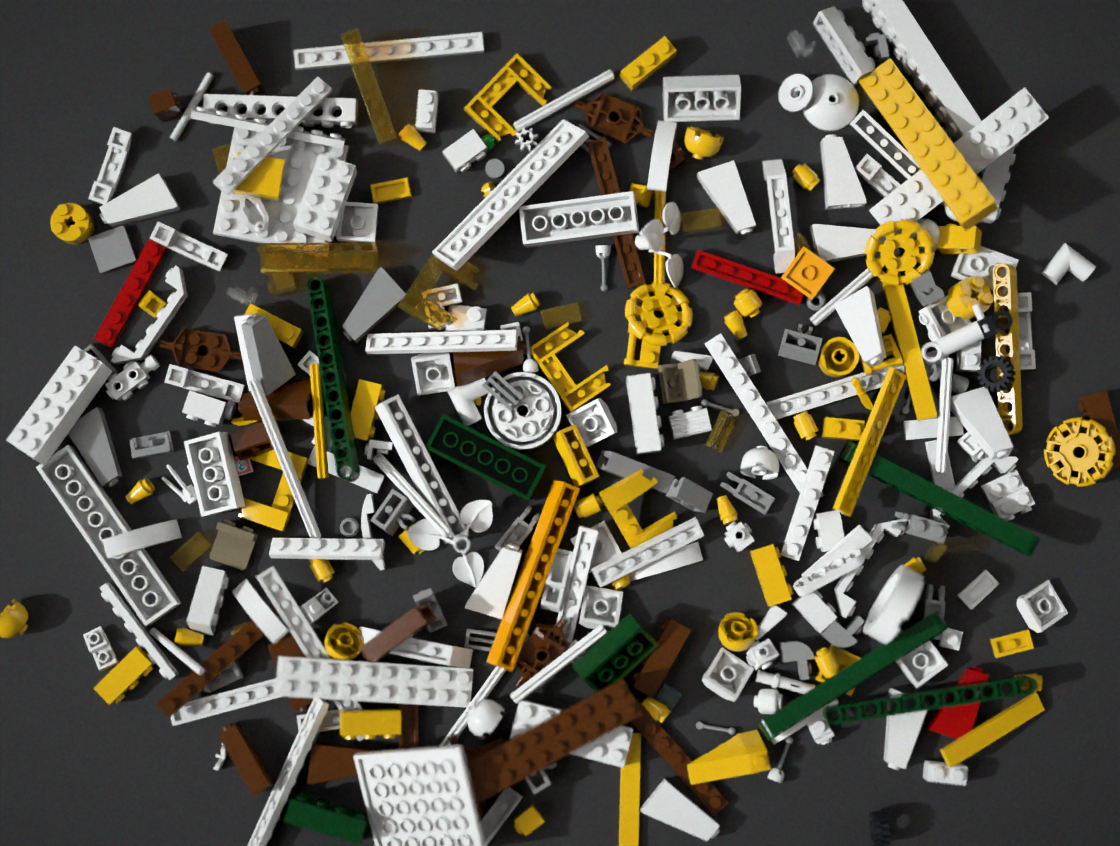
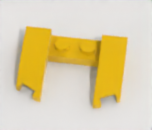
(514, 71)
(571, 395)
(616, 501)
(279, 513)

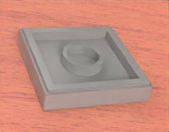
(112, 249)

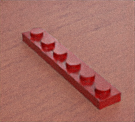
(746, 277)
(130, 293)

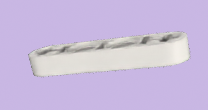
(828, 572)

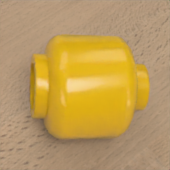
(747, 303)

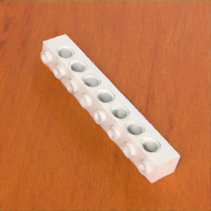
(272, 103)

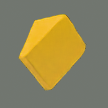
(642, 195)
(151, 303)

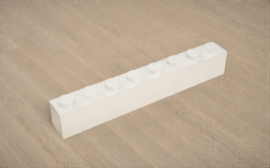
(419, 463)

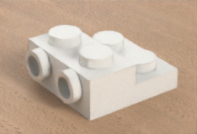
(358, 223)
(942, 318)
(1008, 495)

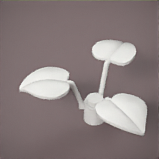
(652, 239)
(476, 516)

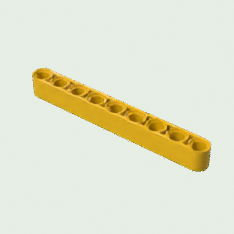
(1012, 340)

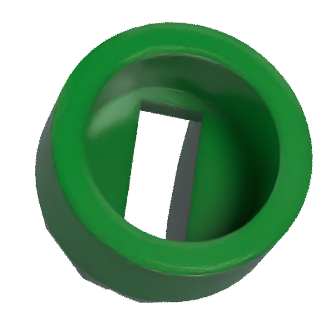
(490, 141)

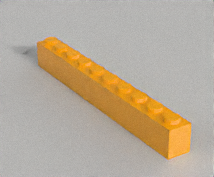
(533, 575)

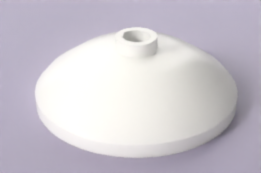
(827, 114)

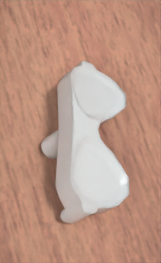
(222, 758)

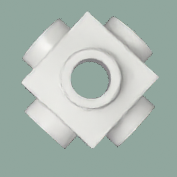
(745, 539)
(761, 654)

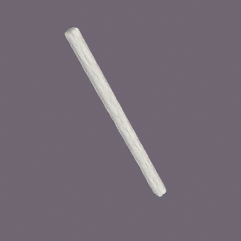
(284, 458)
(481, 695)

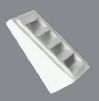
(702, 360)
(772, 617)

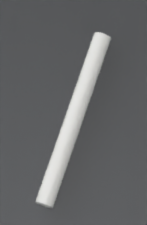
(192, 105)
(177, 651)

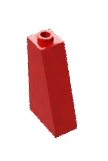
(958, 719)

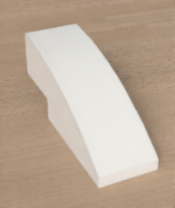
(556, 581)

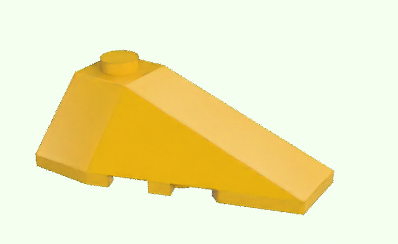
(735, 757)

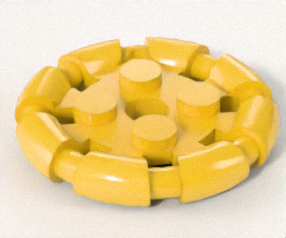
(899, 263)
(661, 303)
(1090, 446)

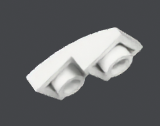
(100, 648)

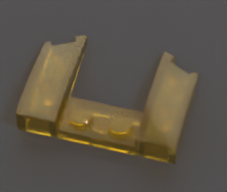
(416, 301)

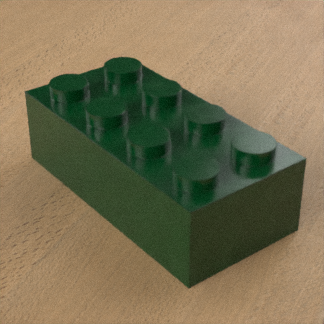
(616, 654)
(327, 818)

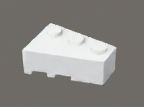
(207, 600)

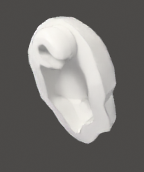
(253, 214)

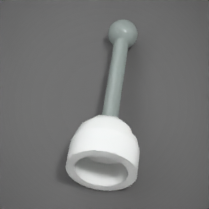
(603, 252)
(530, 364)
(777, 774)

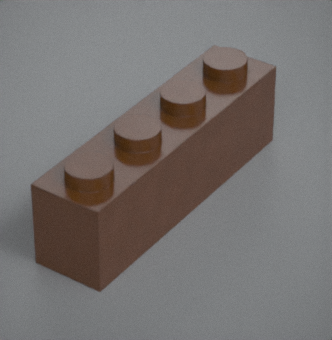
(1098, 408)
(661, 659)

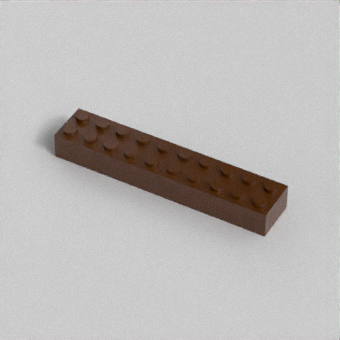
(551, 739)

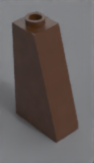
(235, 58)
(481, 364)
(285, 402)
(398, 632)
(289, 647)
(246, 759)
(333, 762)

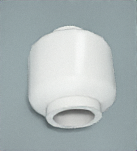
(768, 701)

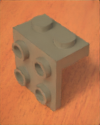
(680, 381)
(233, 545)

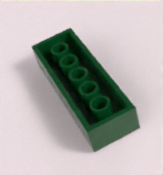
(485, 457)

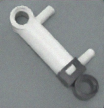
(965, 336)

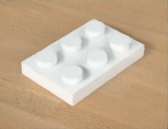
(981, 265)

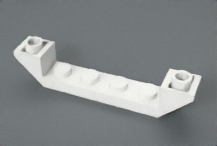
(780, 214)
(154, 331)
(970, 480)
(845, 603)
(426, 650)

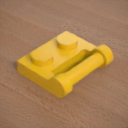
(890, 349)
(648, 356)

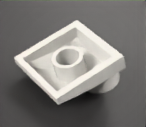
(467, 318)
(432, 373)
(593, 422)
(600, 607)
(1041, 607)
(922, 664)
(727, 675)

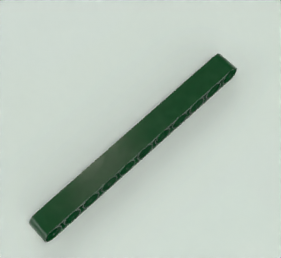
(339, 385)
(947, 503)
(853, 675)
(938, 699)

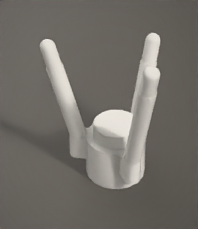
(189, 491)

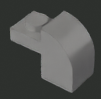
(926, 290)
(430, 598)
(840, 636)
(798, 652)

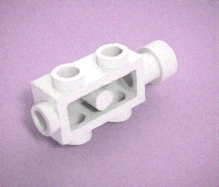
(129, 384)

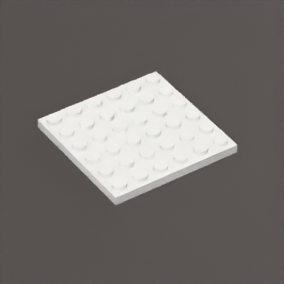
(299, 163)
(419, 797)

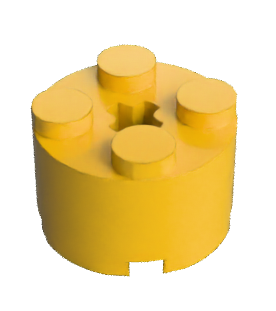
(76, 233)
(966, 294)
(843, 348)

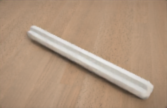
(564, 100)
(850, 289)
(944, 415)
(412, 495)
(558, 664)

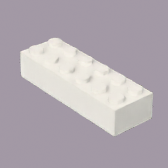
(579, 219)
(59, 405)
(609, 748)

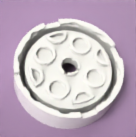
(529, 430)
(893, 604)

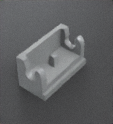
(151, 445)
(690, 495)
(227, 676)

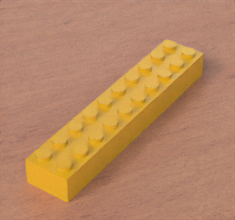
(928, 145)

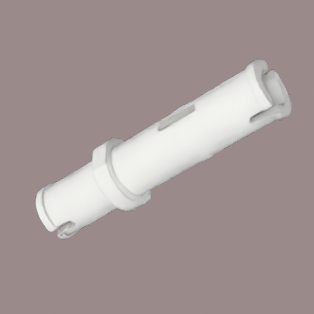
(776, 680)

